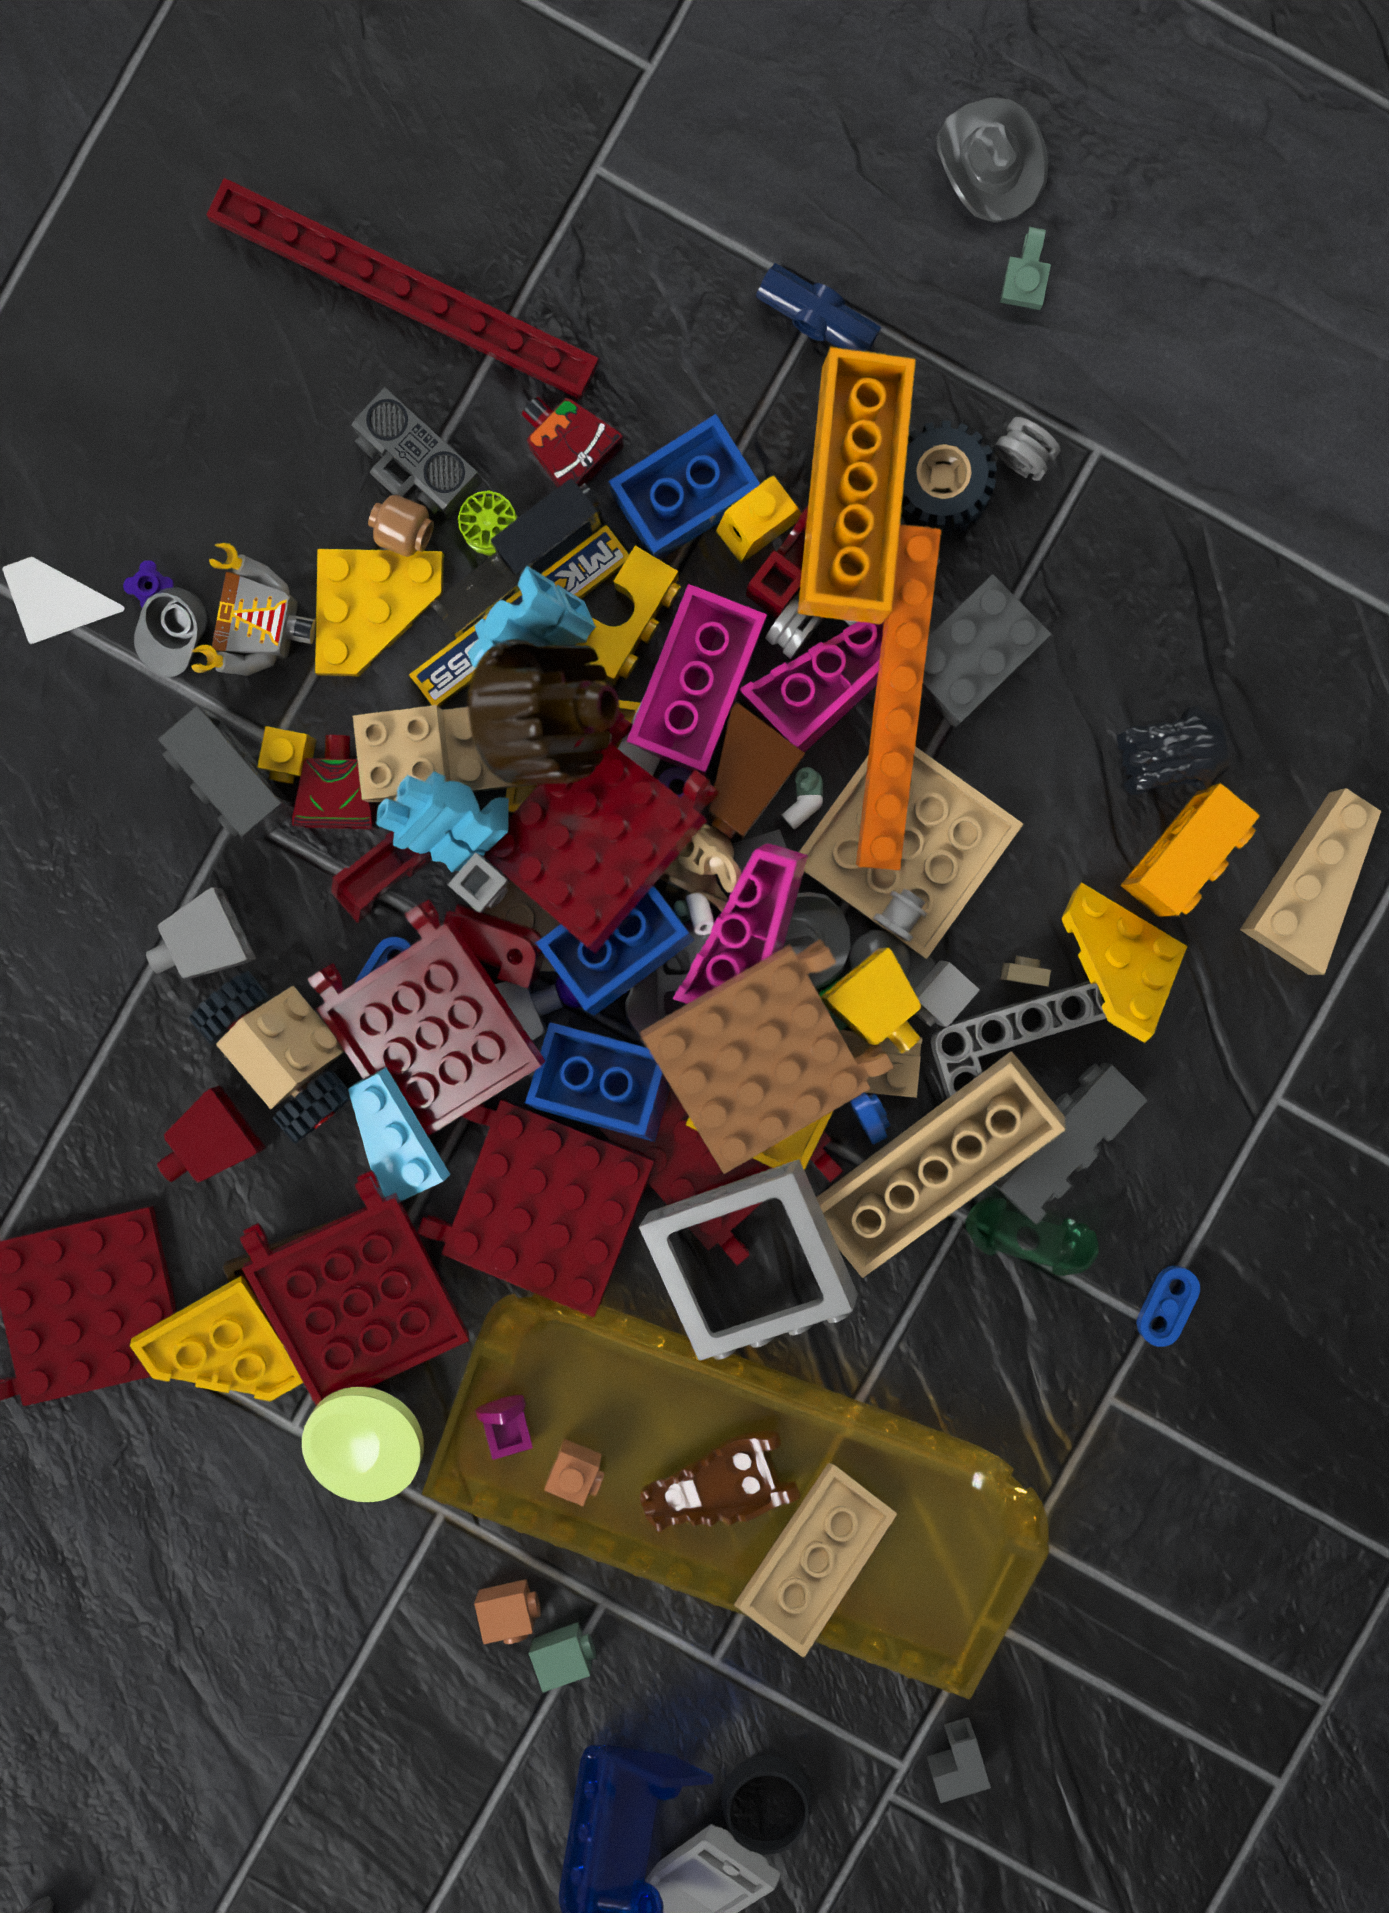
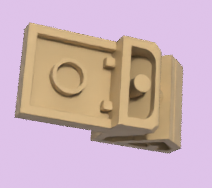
(417, 745)

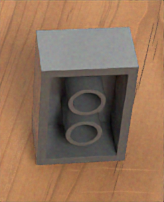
(978, 650)
(226, 775)

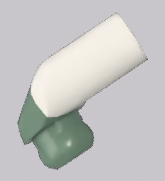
(809, 797)
(698, 909)

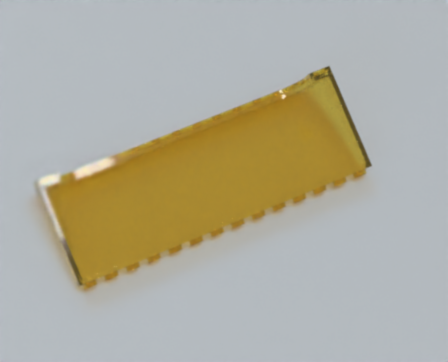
(636, 1393)

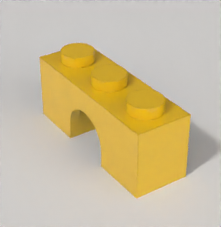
(649, 587)

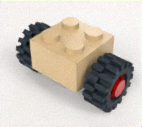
(277, 1050)

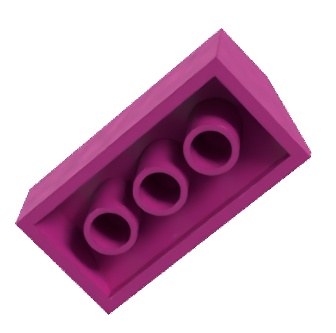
(696, 679)

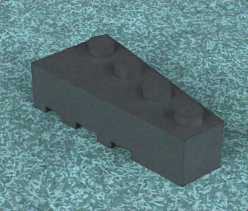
(1091, 1112)

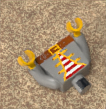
(253, 619)

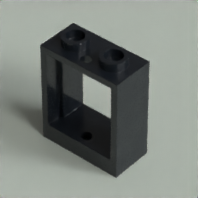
(549, 529)

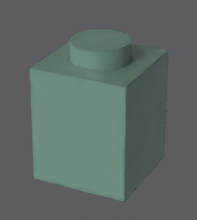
(562, 1656)

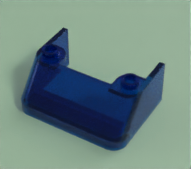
(615, 1826)

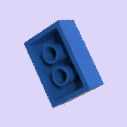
(683, 487)
(632, 952)
(600, 1082)

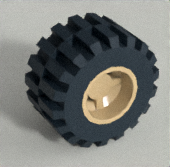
(946, 478)

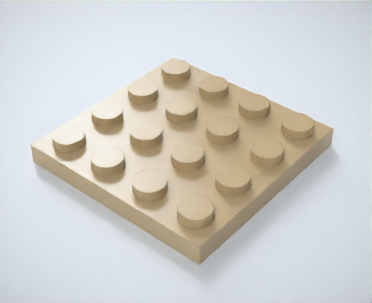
(946, 853)

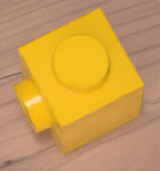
(284, 753)

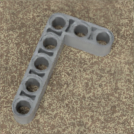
(1012, 1030)

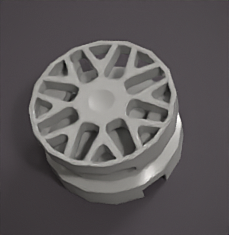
(1027, 448)
(788, 626)

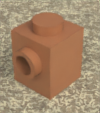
(575, 1473)
(507, 1612)

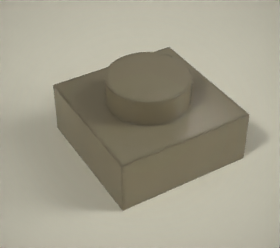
(1026, 971)

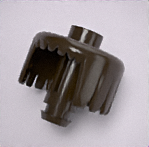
(534, 707)

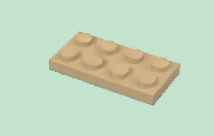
(815, 1559)

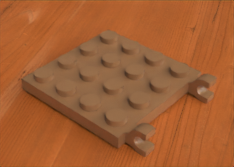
(760, 1056)

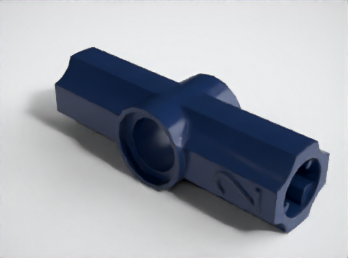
(817, 310)

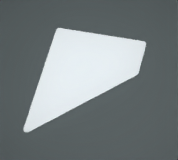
(53, 601)

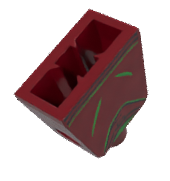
(331, 791)

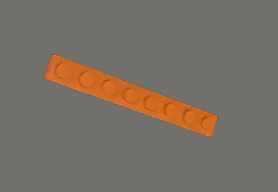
(898, 700)

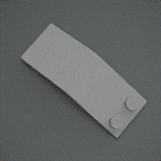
(712, 1875)

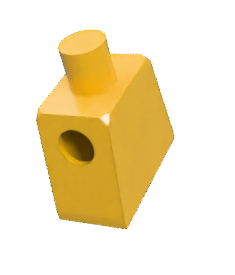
(758, 519)
(876, 1001)

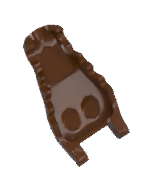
(724, 1485)

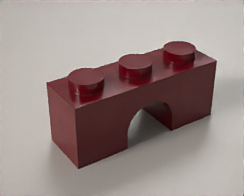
(781, 573)

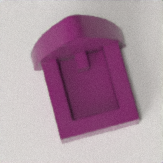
(505, 1425)

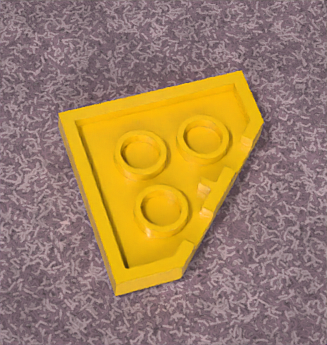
(369, 603)
(1125, 959)
(220, 1346)

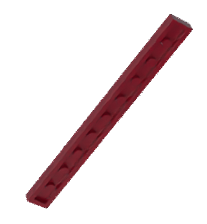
(402, 288)

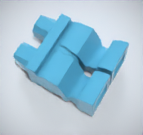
(544, 617)
(443, 820)

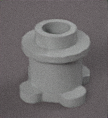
(902, 914)

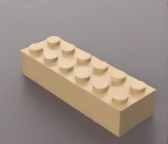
(939, 1163)

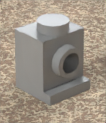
(480, 883)

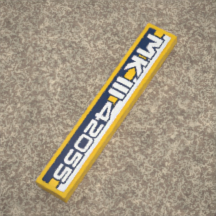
(576, 572)

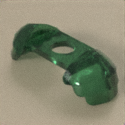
(1064, 1247)

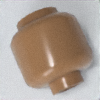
(401, 525)

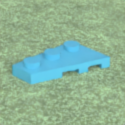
(394, 1138)

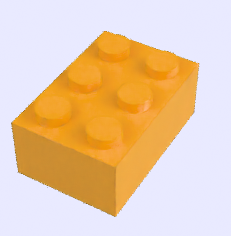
(1191, 851)

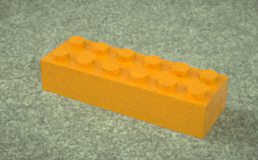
(856, 486)

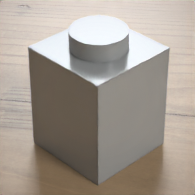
(943, 994)

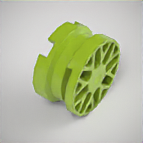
(484, 519)

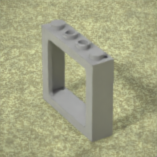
(794, 1190)

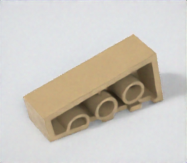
(1314, 885)

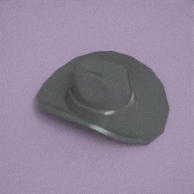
(994, 158)
(815, 919)

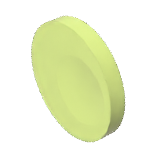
(363, 1444)

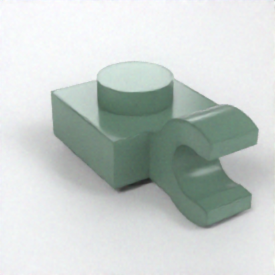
(1026, 276)

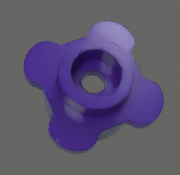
(147, 573)

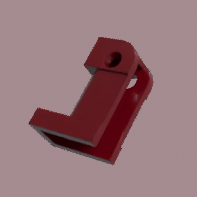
(374, 875)
(498, 944)

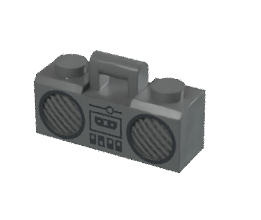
(402, 438)

